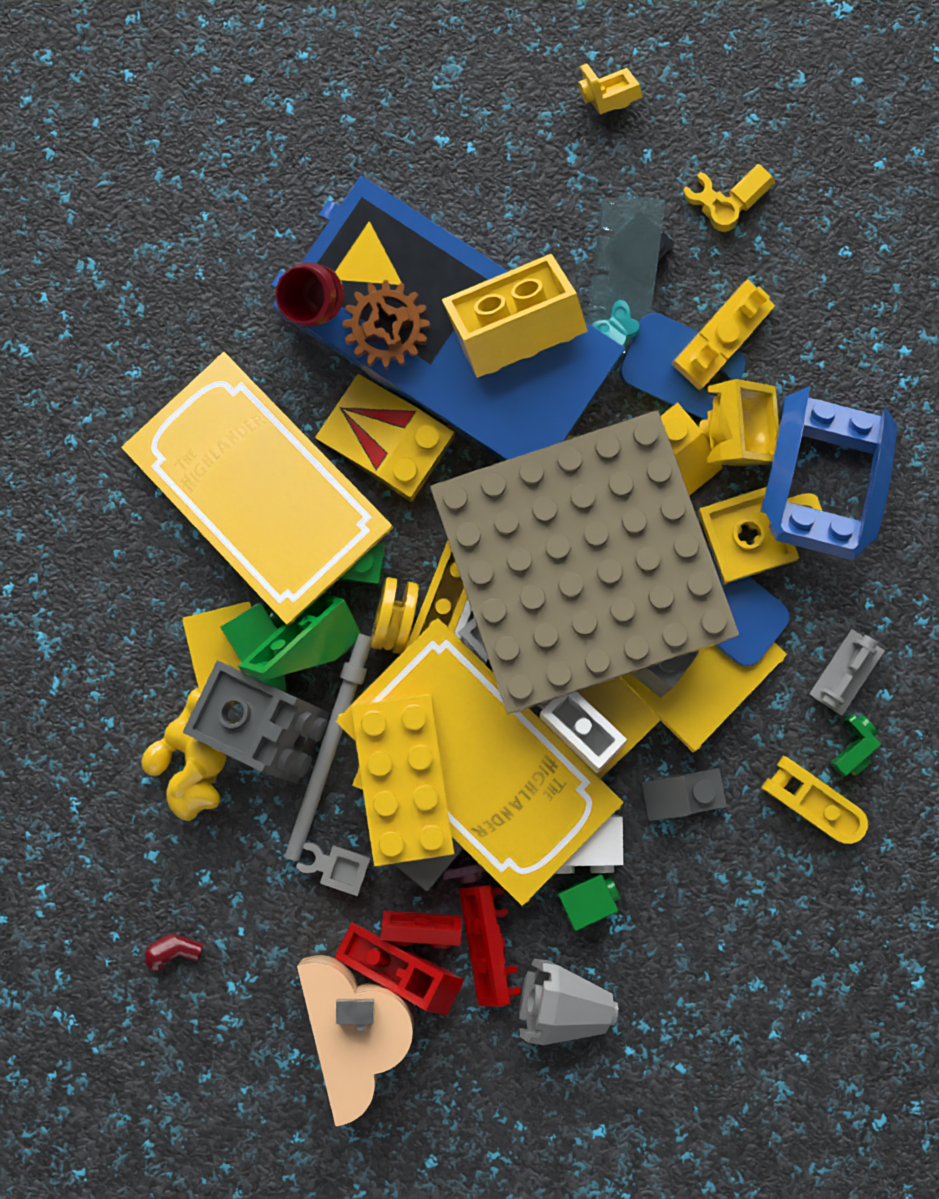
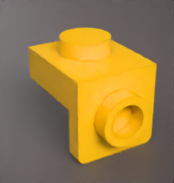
(609, 92)

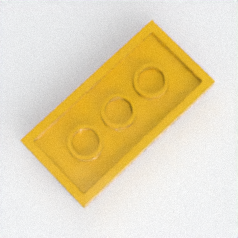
(402, 779)

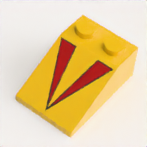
(386, 437)

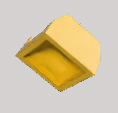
(742, 423)

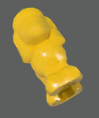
(192, 787)

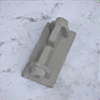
(847, 671)

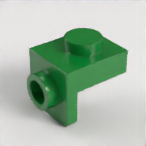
(855, 756)

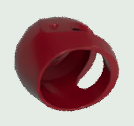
(309, 294)

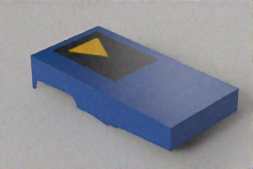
(501, 412)

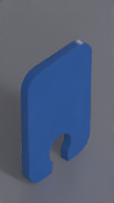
(650, 369)
(757, 617)

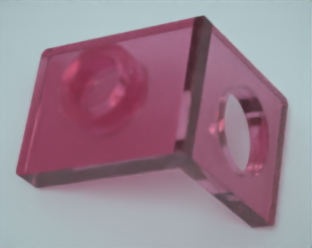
(467, 873)

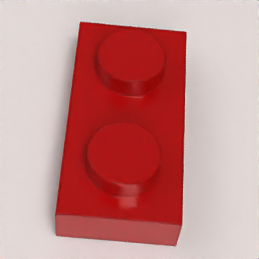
(411, 927)

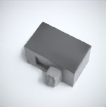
(355, 1012)

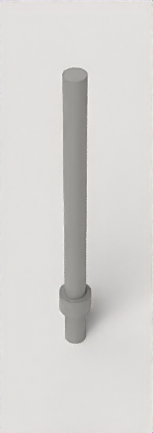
(352, 674)

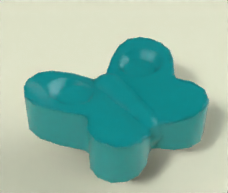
(620, 324)

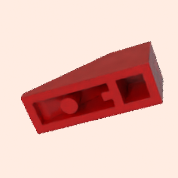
(399, 970)

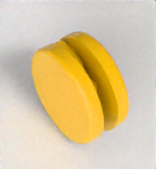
(394, 617)

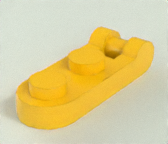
(818, 803)

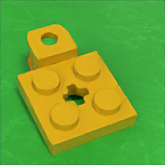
(734, 557)

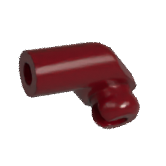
(170, 947)

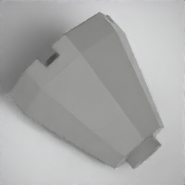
(563, 1006)

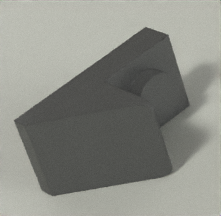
(683, 794)

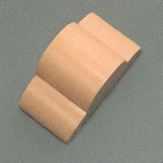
(350, 1056)

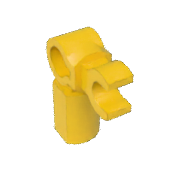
(725, 210)

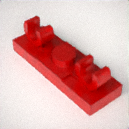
(486, 945)

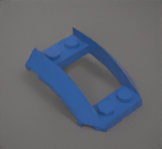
(842, 427)

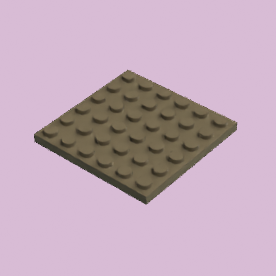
(583, 562)

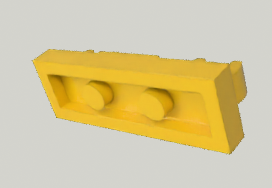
(723, 334)

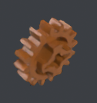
(402, 316)

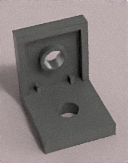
(275, 728)

